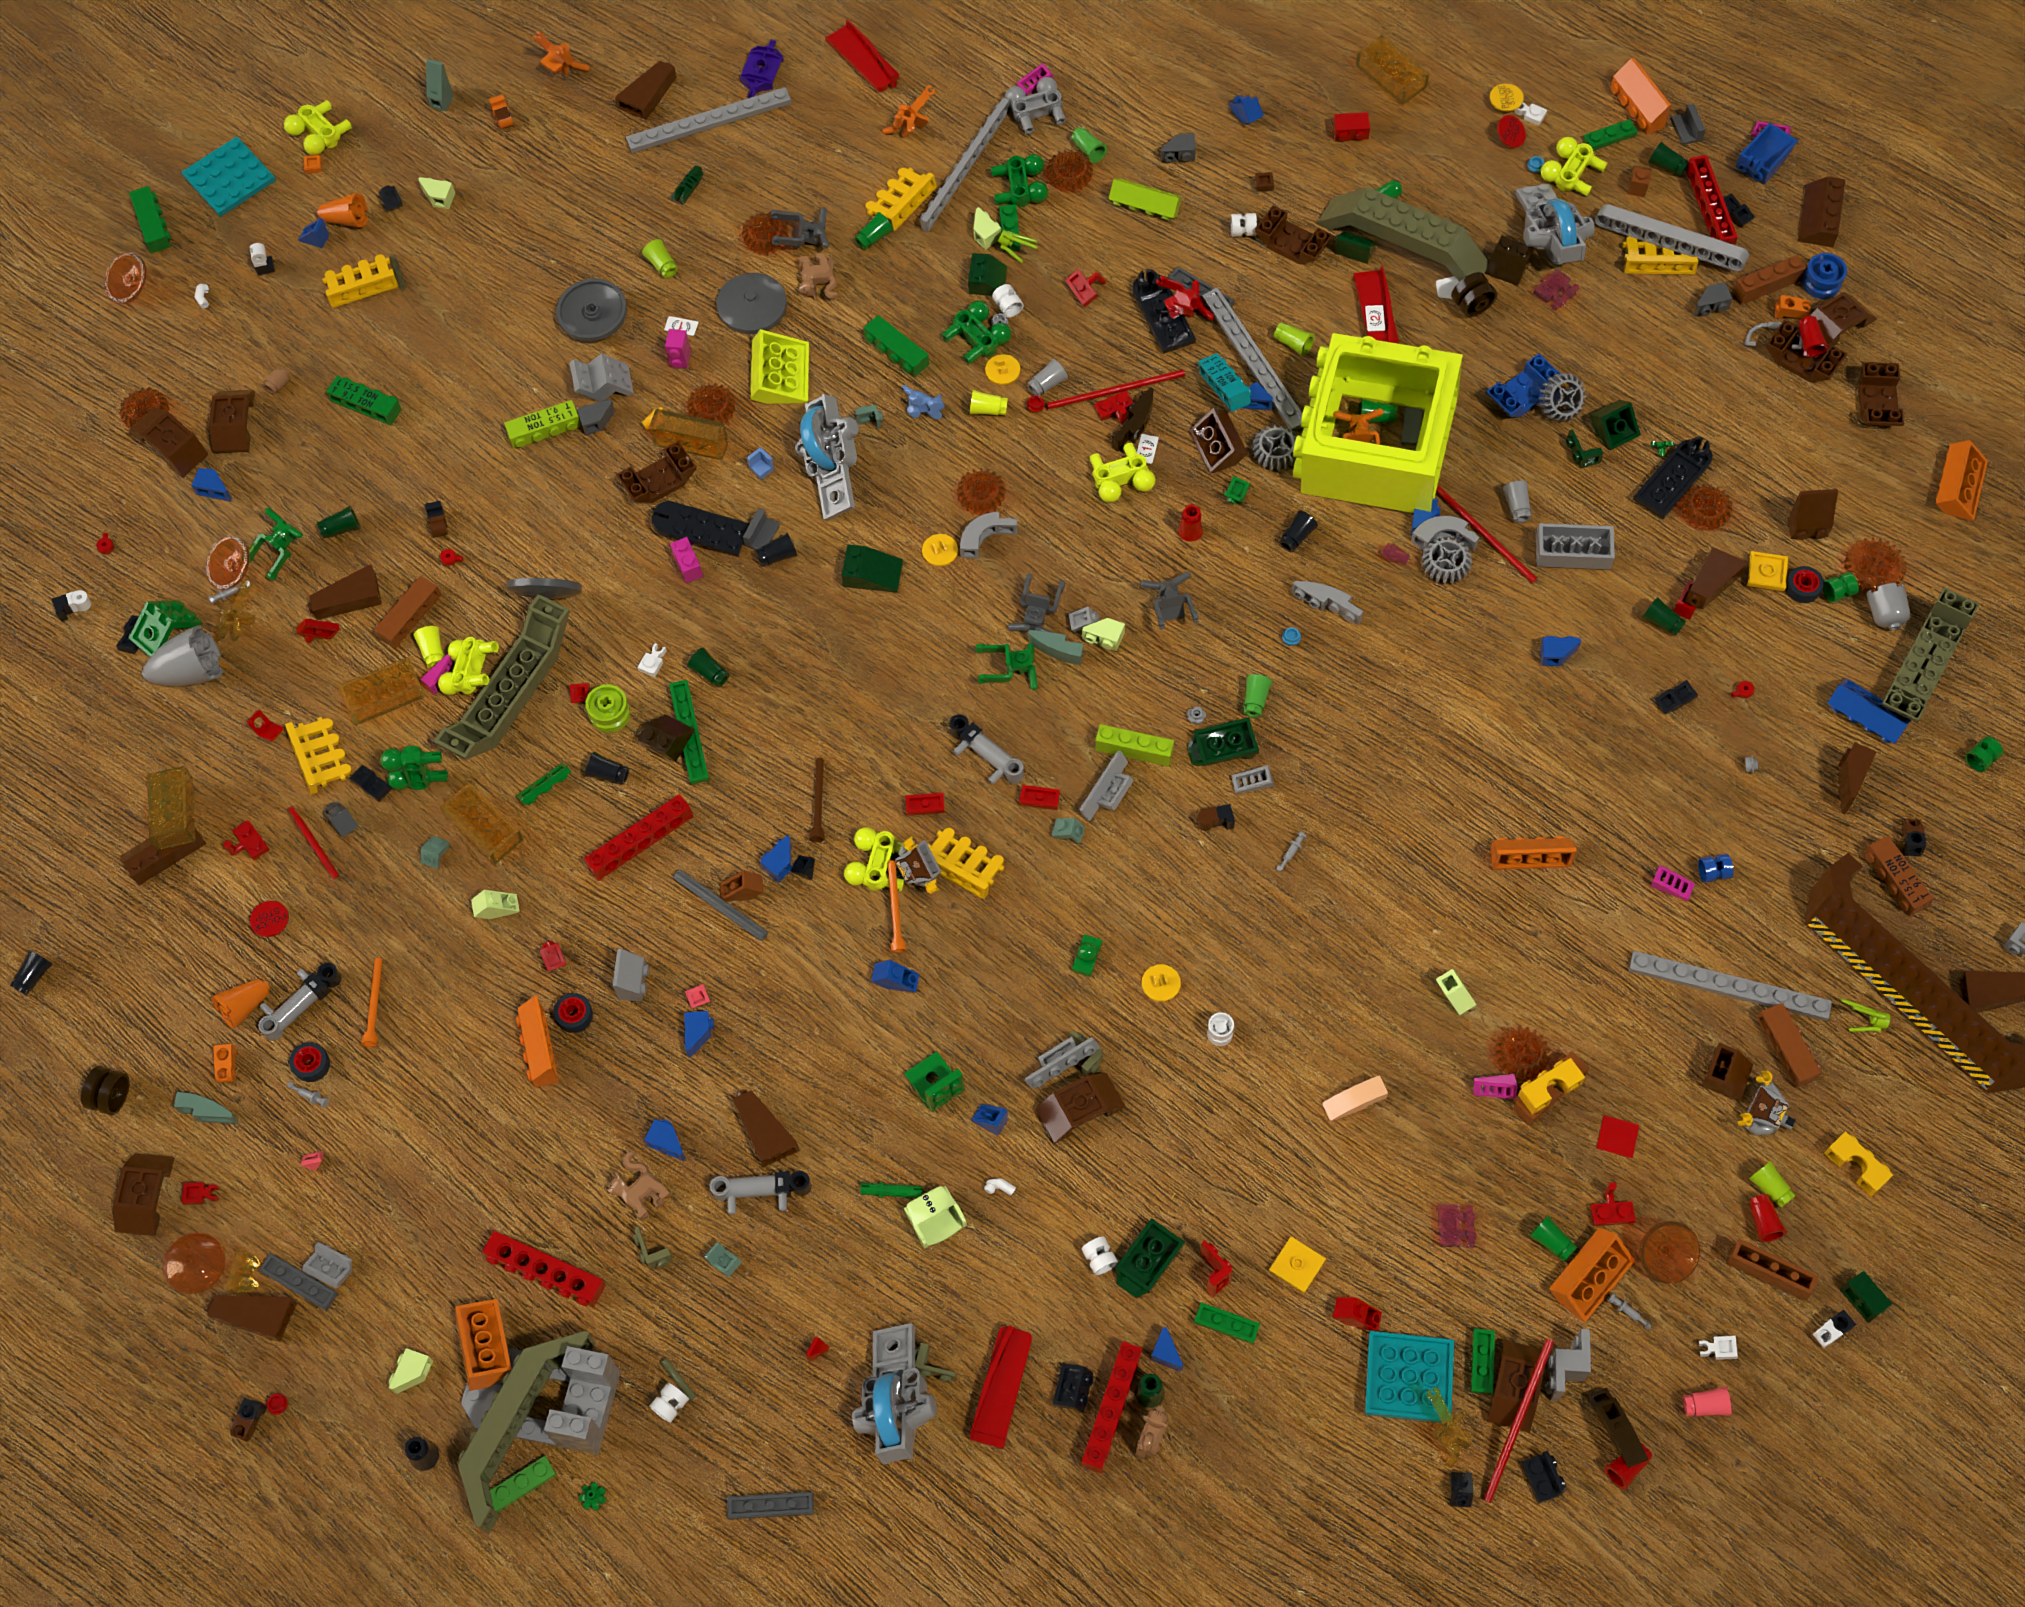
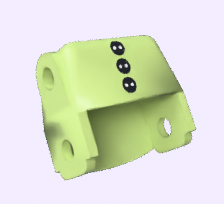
(935, 1216)

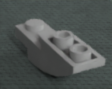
(1322, 596)

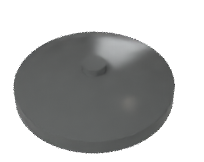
(751, 303)
(591, 310)
(545, 587)

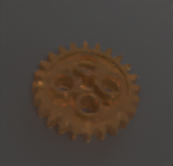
(1859, 557)

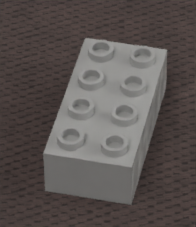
(1575, 546)

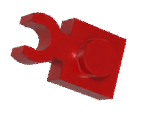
(197, 1193)

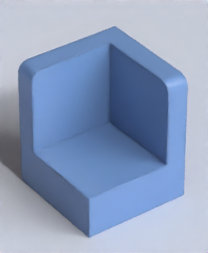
(760, 463)

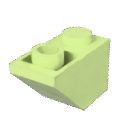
(438, 192)
(985, 229)
(1105, 633)
(494, 904)
(1456, 991)
(411, 1370)

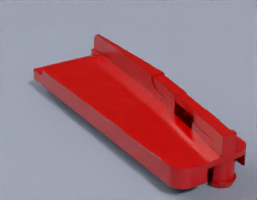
(863, 57)
(1371, 291)
(1001, 1387)

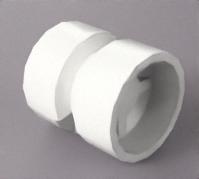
(1249, 221)
(1007, 300)
(1220, 1029)
(1099, 1254)
(668, 1410)

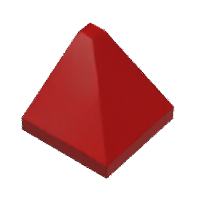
(579, 692)
(816, 1349)

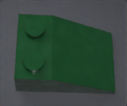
(871, 569)

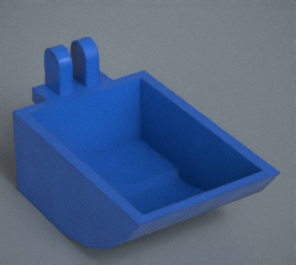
(1766, 153)

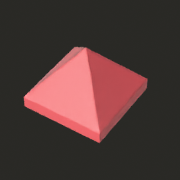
(697, 996)
(312, 1160)

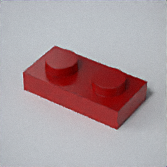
(1039, 797)
(925, 804)

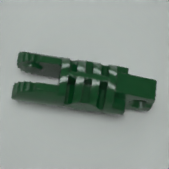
(688, 185)

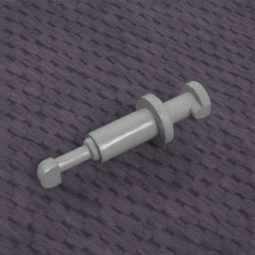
(225, 593)
(1295, 845)
(313, 1097)
(1622, 1306)

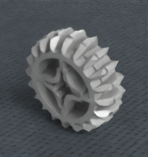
(1553, 397)
(1272, 439)
(1445, 566)

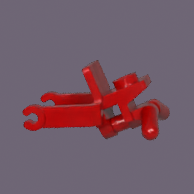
(1184, 300)

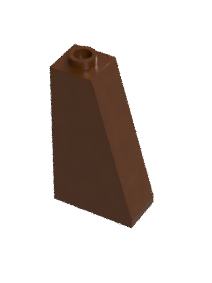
(647, 90)
(1715, 577)
(347, 595)
(1992, 989)
(766, 1133)
(256, 1314)

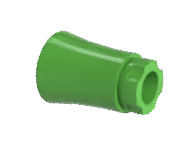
(1089, 144)
(1256, 694)

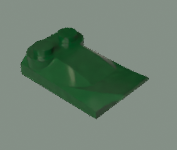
(1223, 743)
(1147, 1259)

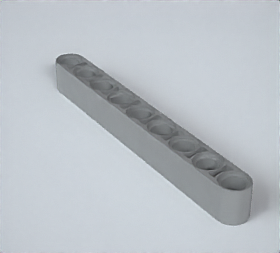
(1672, 237)

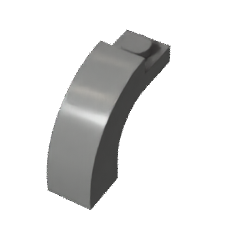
(1444, 527)
(981, 529)

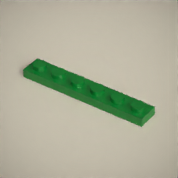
(693, 750)

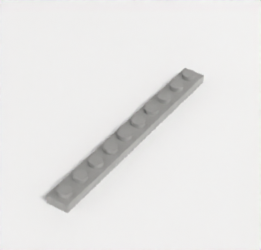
(708, 120)
(963, 167)
(1253, 358)
(1729, 985)

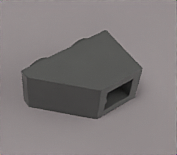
(1179, 149)
(1715, 299)
(596, 416)
(340, 818)

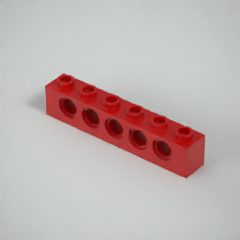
(1710, 200)
(638, 837)
(500, 1243)
(1112, 1407)

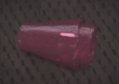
(1394, 553)

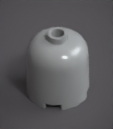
(1889, 606)

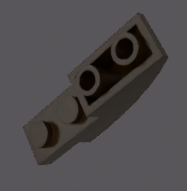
(1138, 419)
(1618, 1427)

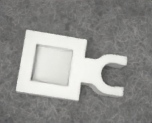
(1532, 114)
(652, 662)
(1723, 1348)

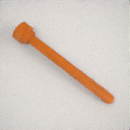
(898, 944)
(369, 1038)

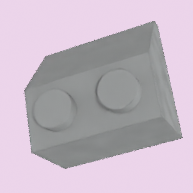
(630, 976)

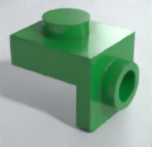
(1237, 490)

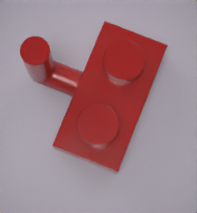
(1082, 286)
(1113, 406)
(315, 628)
(249, 840)
(1612, 1212)

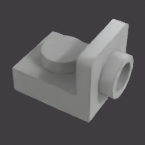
(1082, 618)
(2014, 943)

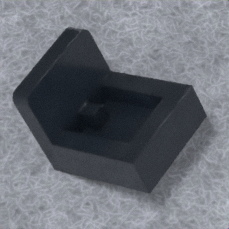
(1461, 1489)

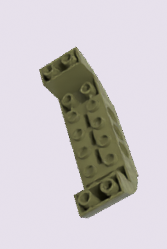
(1929, 654)

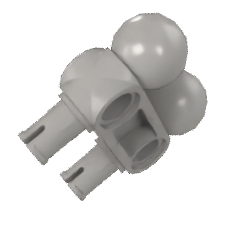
(1037, 105)

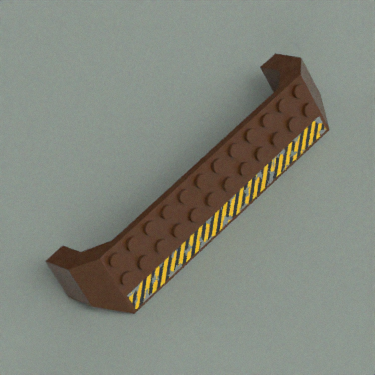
(1910, 984)

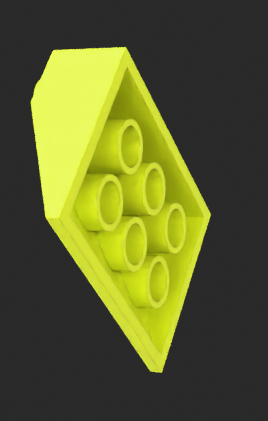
(779, 369)

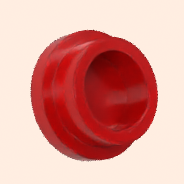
(1035, 403)
(277, 1404)

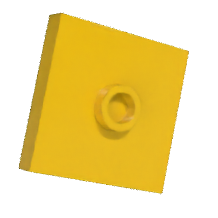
(1767, 571)
(1297, 1265)

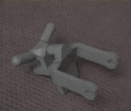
(805, 231)
(1170, 601)
(1037, 608)

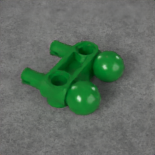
(1017, 170)
(976, 332)
(410, 768)

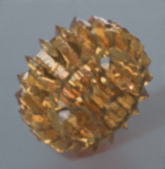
(1069, 170)
(759, 232)
(707, 401)
(142, 403)
(982, 485)
(1705, 500)
(1515, 1048)

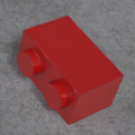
(1351, 126)

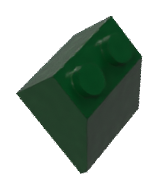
(985, 274)
(1615, 424)

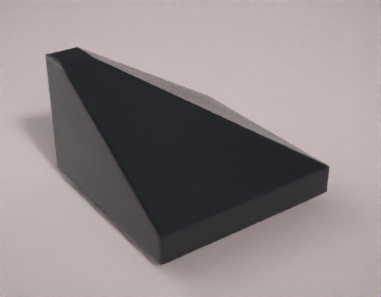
(804, 867)

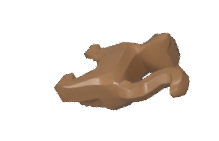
(817, 274)
(640, 1190)
(1152, 1432)

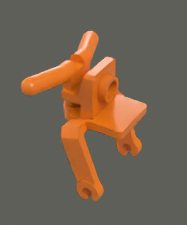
(559, 56)
(908, 115)
(1358, 426)

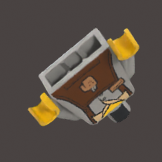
(917, 865)
(1766, 1109)

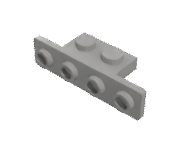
(1109, 788)
(1061, 1058)

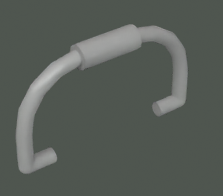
(1771, 325)

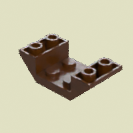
(1290, 239)
(1840, 315)
(1809, 368)
(1879, 394)
(229, 420)
(170, 440)
(660, 477)
(1078, 1104)
(139, 1194)
(1513, 1378)

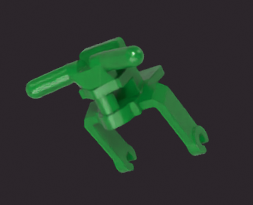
(280, 539)
(1016, 660)

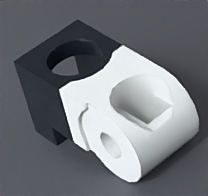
(262, 263)
(71, 603)
(1834, 1329)

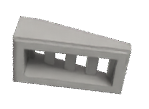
(1268, 783)

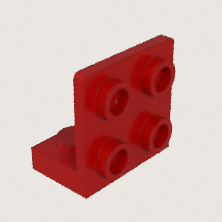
(1223, 1269)

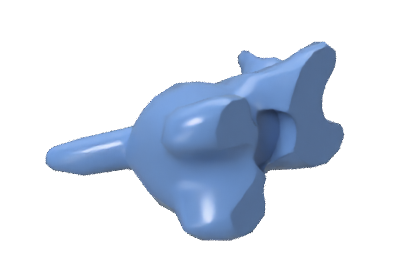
(922, 403)

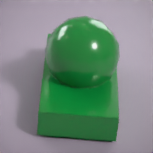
(1087, 955)

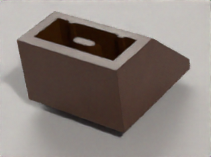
(1728, 1072)

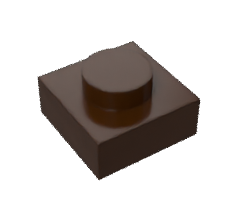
(1264, 181)

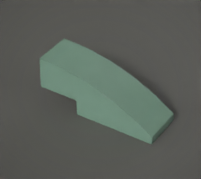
(1057, 646)
(203, 1109)

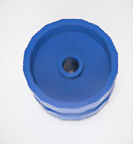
(1824, 276)

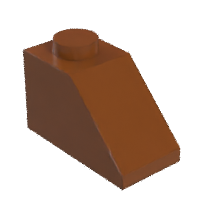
(1639, 181)
(742, 886)

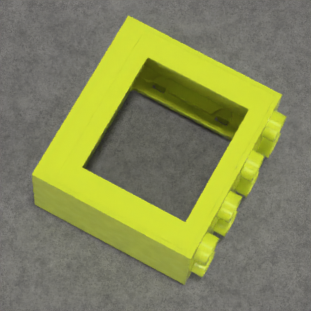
(1365, 470)

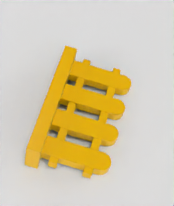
(910, 200)
(1656, 264)
(361, 288)
(317, 761)
(965, 874)

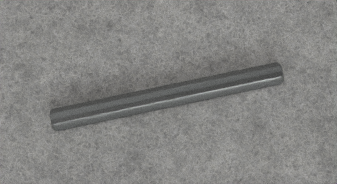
(721, 905)

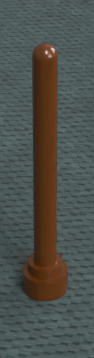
(816, 833)

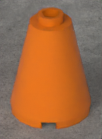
(345, 211)
(240, 1001)

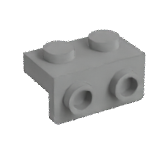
(328, 1265)

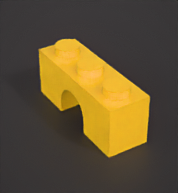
(1564, 1075)
(1873, 1172)

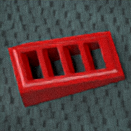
(1683, 608)

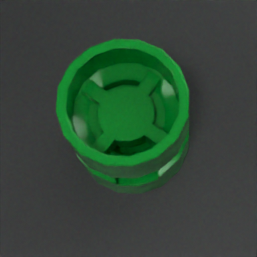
(1840, 587)
(1984, 754)

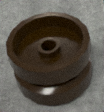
(1474, 294)
(105, 1090)

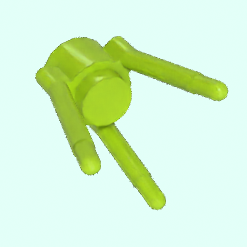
(1007, 238)
(1878, 1018)

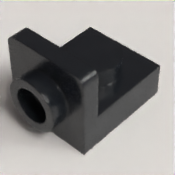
(390, 198)

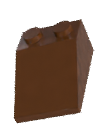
(1813, 514)
(1853, 770)

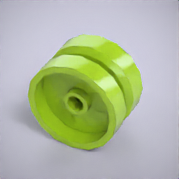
(608, 708)

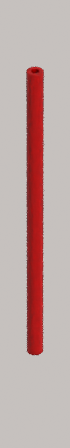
(1115, 389)
(1485, 534)
(1518, 1420)

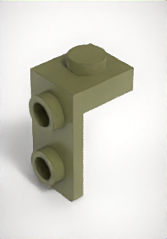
(1093, 1063)
(658, 1259)
(921, 1358)

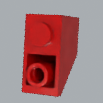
(1357, 1313)

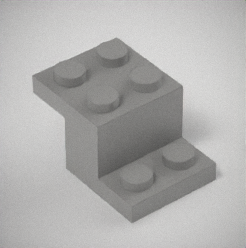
(601, 377)
(1569, 1365)

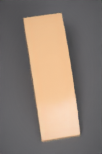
(1355, 1098)

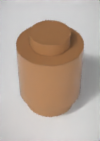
(276, 380)

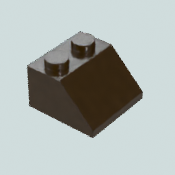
(1509, 260)
(666, 736)

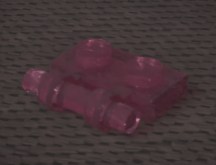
(1552, 286)
(1449, 1226)

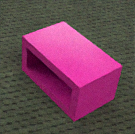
(677, 348)
(686, 560)

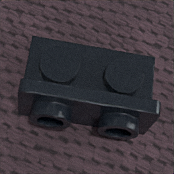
(1073, 1387)
(1544, 1477)

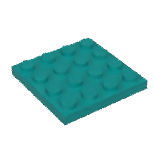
(228, 176)
(1403, 1371)

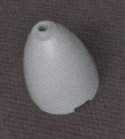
(184, 660)

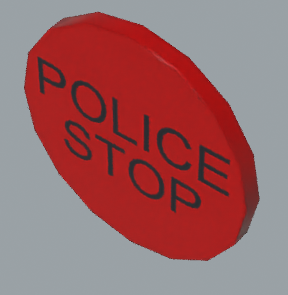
(1511, 131)
(269, 918)

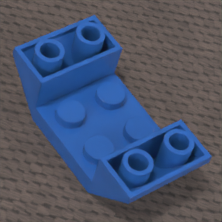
(1523, 391)

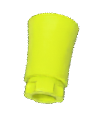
(987, 404)
(429, 644)

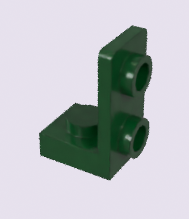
(1586, 458)

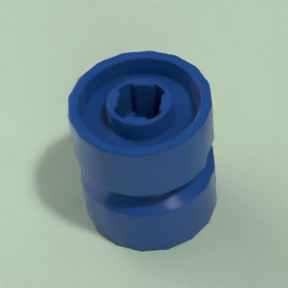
(1719, 867)

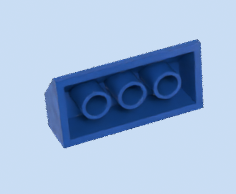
(1866, 709)

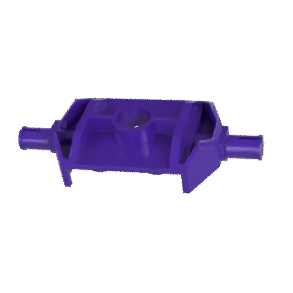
(761, 78)

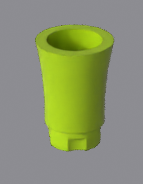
(660, 258)
(1294, 338)
(1773, 1184)

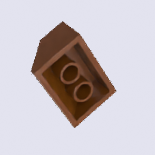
(1218, 441)

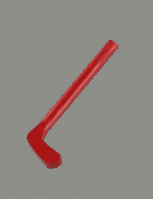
(314, 844)

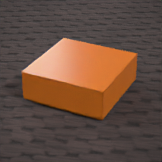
(312, 164)

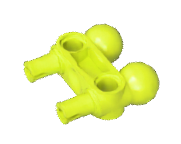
(321, 131)
(1579, 158)
(1114, 474)
(469, 660)
(866, 840)

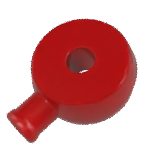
(105, 544)
(449, 557)
(1744, 690)

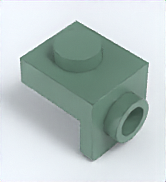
(868, 414)
(1068, 829)
(433, 850)
(722, 1259)

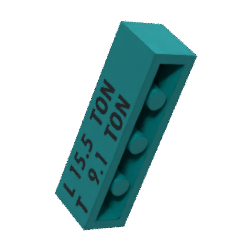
(1225, 382)

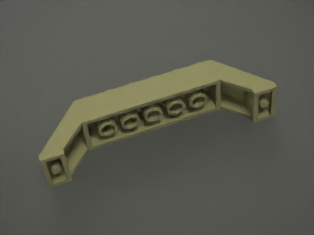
(1408, 228)
(511, 683)
(506, 1417)

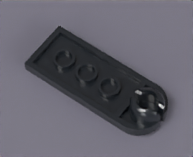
(1168, 332)
(1675, 477)
(700, 527)

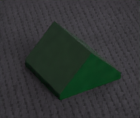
(1354, 247)

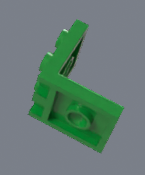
(161, 619)
(939, 1093)

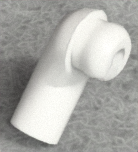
(199, 295)
(1001, 1184)

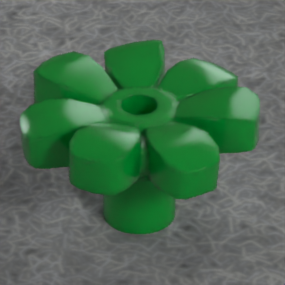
(1661, 446)
(592, 1496)

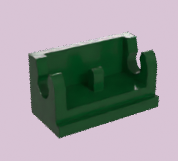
(1866, 1296)

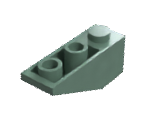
(438, 86)

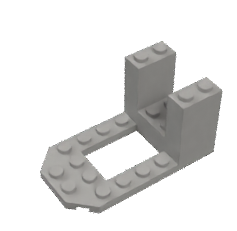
(585, 1409)

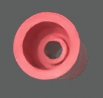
(1708, 1403)

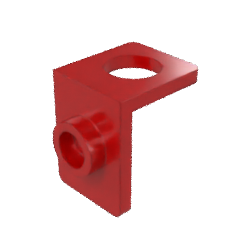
(267, 730)

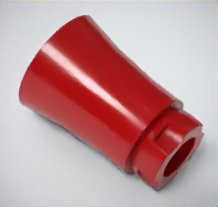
(1812, 337)
(1190, 527)
(1766, 1219)
(1621, 1474)

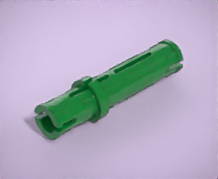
(892, 1190)

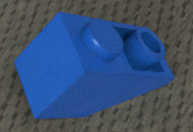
(1246, 108)
(1558, 650)
(779, 860)
(895, 976)

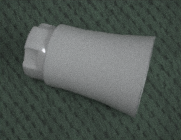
(1047, 378)
(1518, 500)

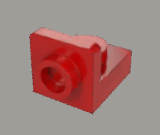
(552, 955)

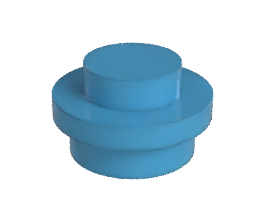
(1535, 164)
(1291, 636)

